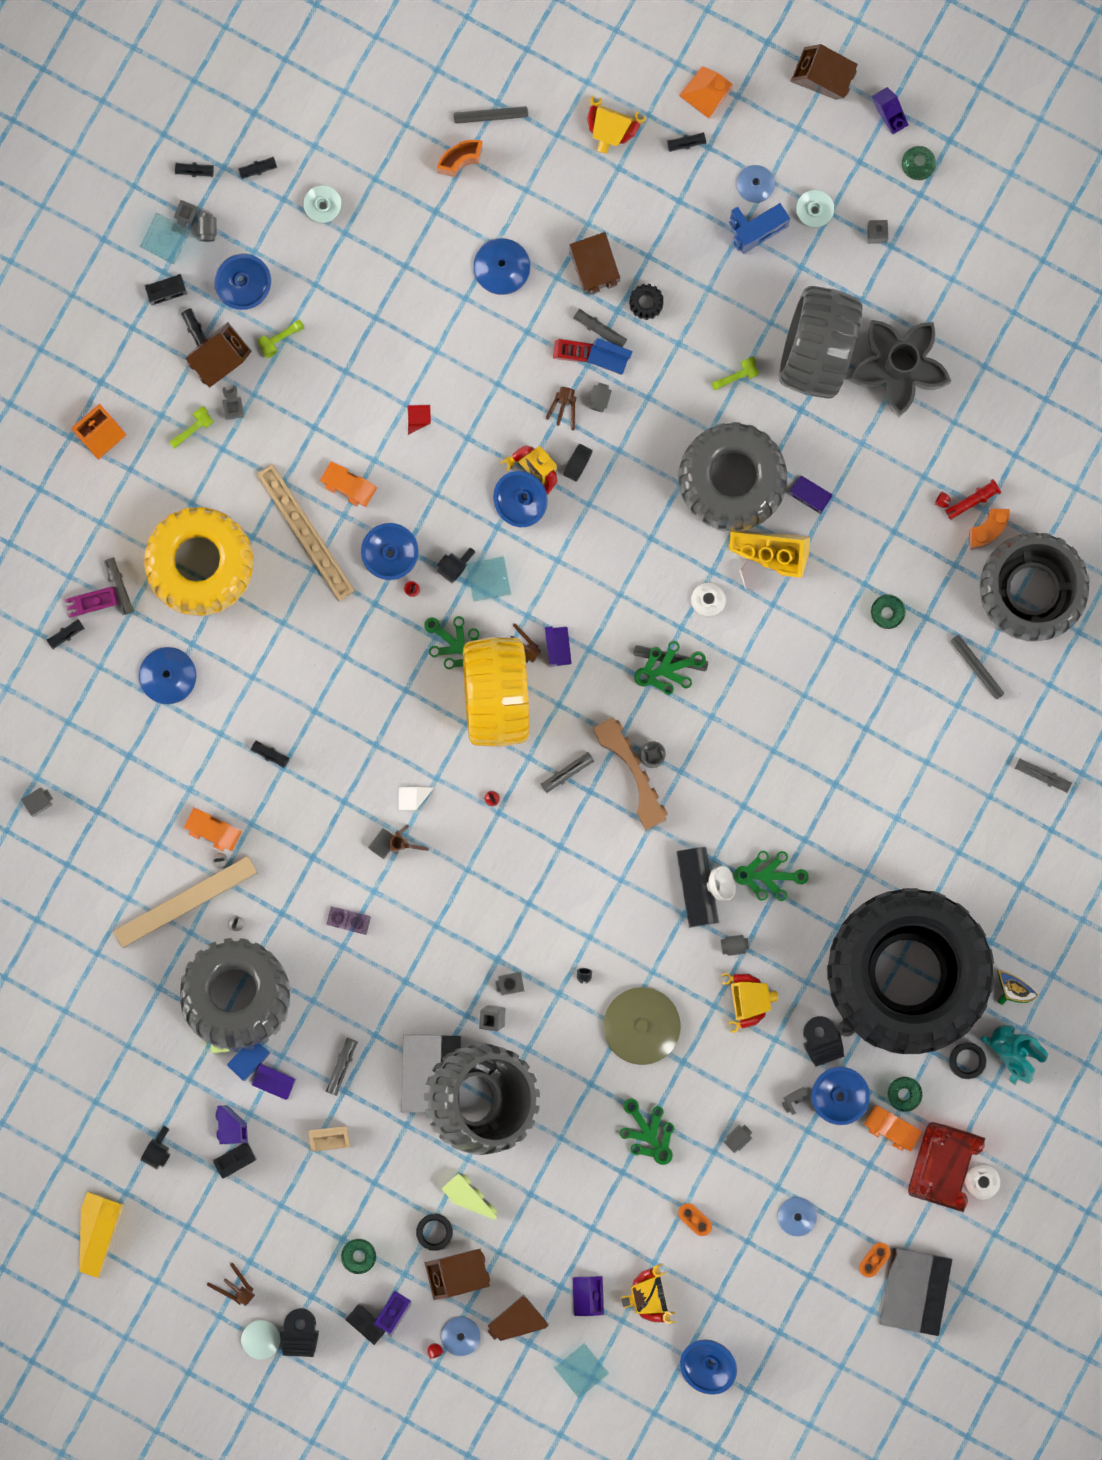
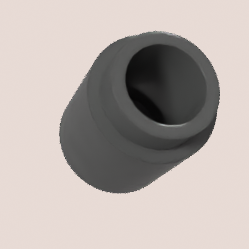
(207, 227)
(599, 397)
(734, 945)
(738, 1138)

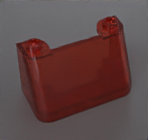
(944, 1165)

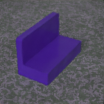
(810, 494)
(558, 646)
(273, 1082)
(588, 1296)
(393, 1313)

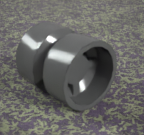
(653, 754)

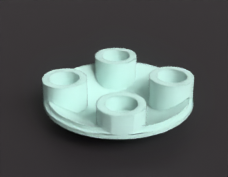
(260, 1339)

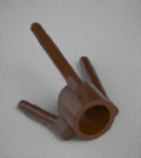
(565, 397)
(532, 650)
(400, 842)
(244, 1295)

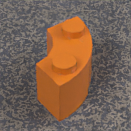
(458, 156)
(355, 488)
(990, 530)
(216, 831)
(893, 1128)

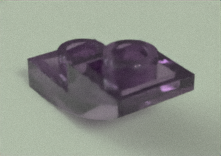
(348, 920)

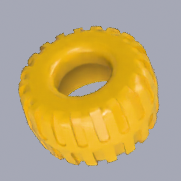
(217, 591)
(496, 691)

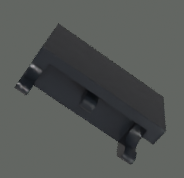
(165, 289)
(235, 1160)
(364, 1322)

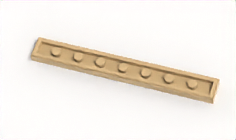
(305, 532)
(185, 902)

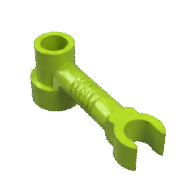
(267, 344)
(749, 369)
(202, 419)

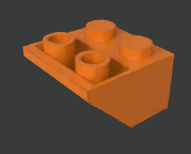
(98, 431)

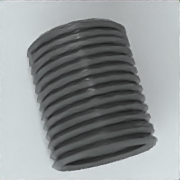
(381, 843)

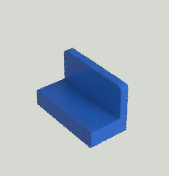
(609, 356)
(246, 1062)

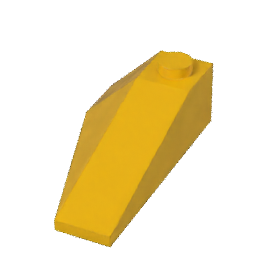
(780, 552)
(97, 1229)

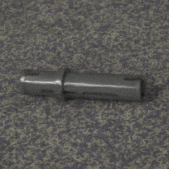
(596, 326)
(115, 578)
(567, 772)
(1064, 784)
(345, 1058)

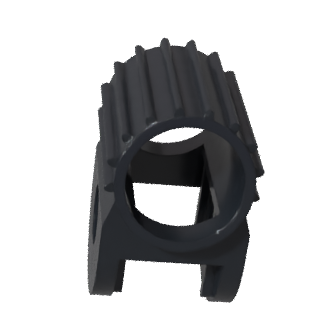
(825, 1048)
(296, 1341)

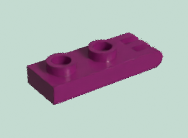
(92, 601)

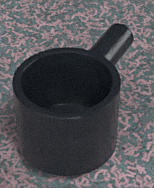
(452, 567)
(157, 1153)

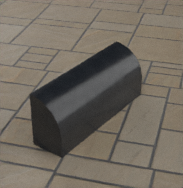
(694, 876)

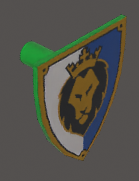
(1014, 989)

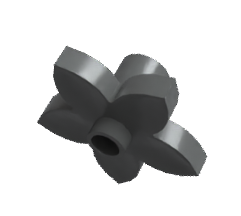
(900, 364)

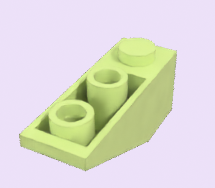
(464, 1195)

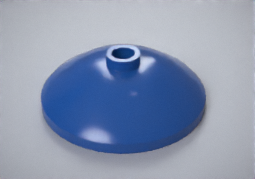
(502, 279)
(249, 291)
(510, 498)
(385, 538)
(177, 685)
(854, 1100)
(702, 1373)

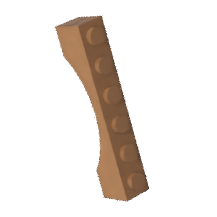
(611, 738)

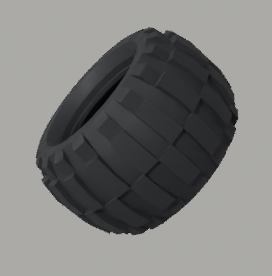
(963, 961)

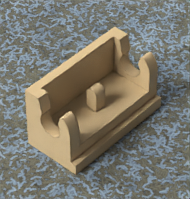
(329, 1138)

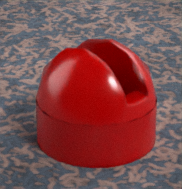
(942, 499)
(408, 588)
(488, 800)
(434, 1350)

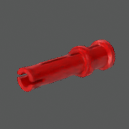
(980, 495)

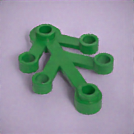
(456, 645)
(666, 669)
(767, 876)
(648, 1134)

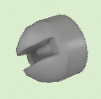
(221, 864)
(240, 923)

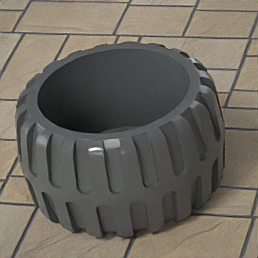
(820, 342)
(721, 510)
(1054, 558)
(246, 1026)
(511, 1106)

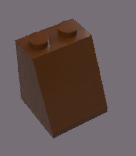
(824, 71)
(594, 263)
(218, 355)
(457, 1274)
(517, 1320)

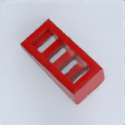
(558, 349)

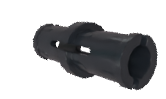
(686, 142)
(257, 167)
(194, 169)
(193, 326)
(65, 634)
(270, 754)

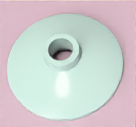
(320, 195)
(816, 199)

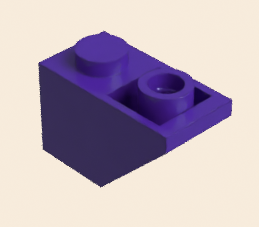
(890, 110)
(231, 1126)

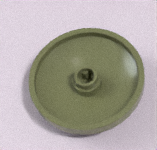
(642, 1026)

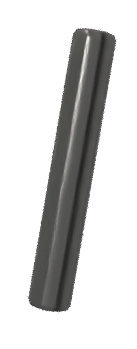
(491, 114)
(644, 652)
(977, 667)

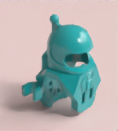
(1014, 1050)

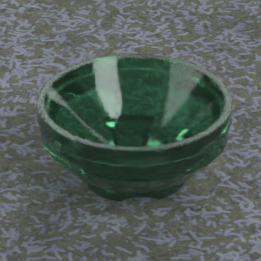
(918, 172)
(894, 604)
(915, 1094)
(348, 1259)

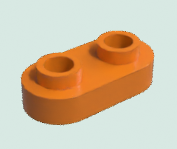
(694, 1219)
(874, 1259)

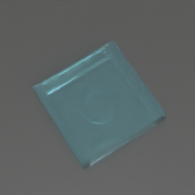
(165, 238)
(488, 579)
(581, 1370)

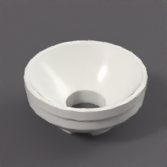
(701, 607)
(722, 884)
(973, 1176)

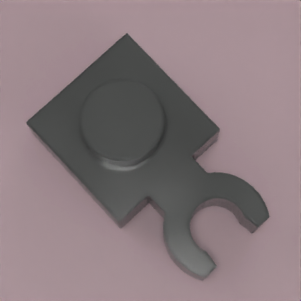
(185, 213)
(231, 405)

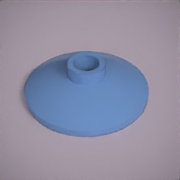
(752, 192)
(789, 1209)
(470, 1331)

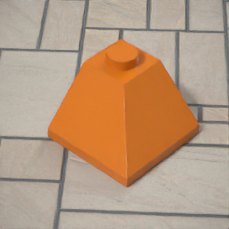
(706, 91)

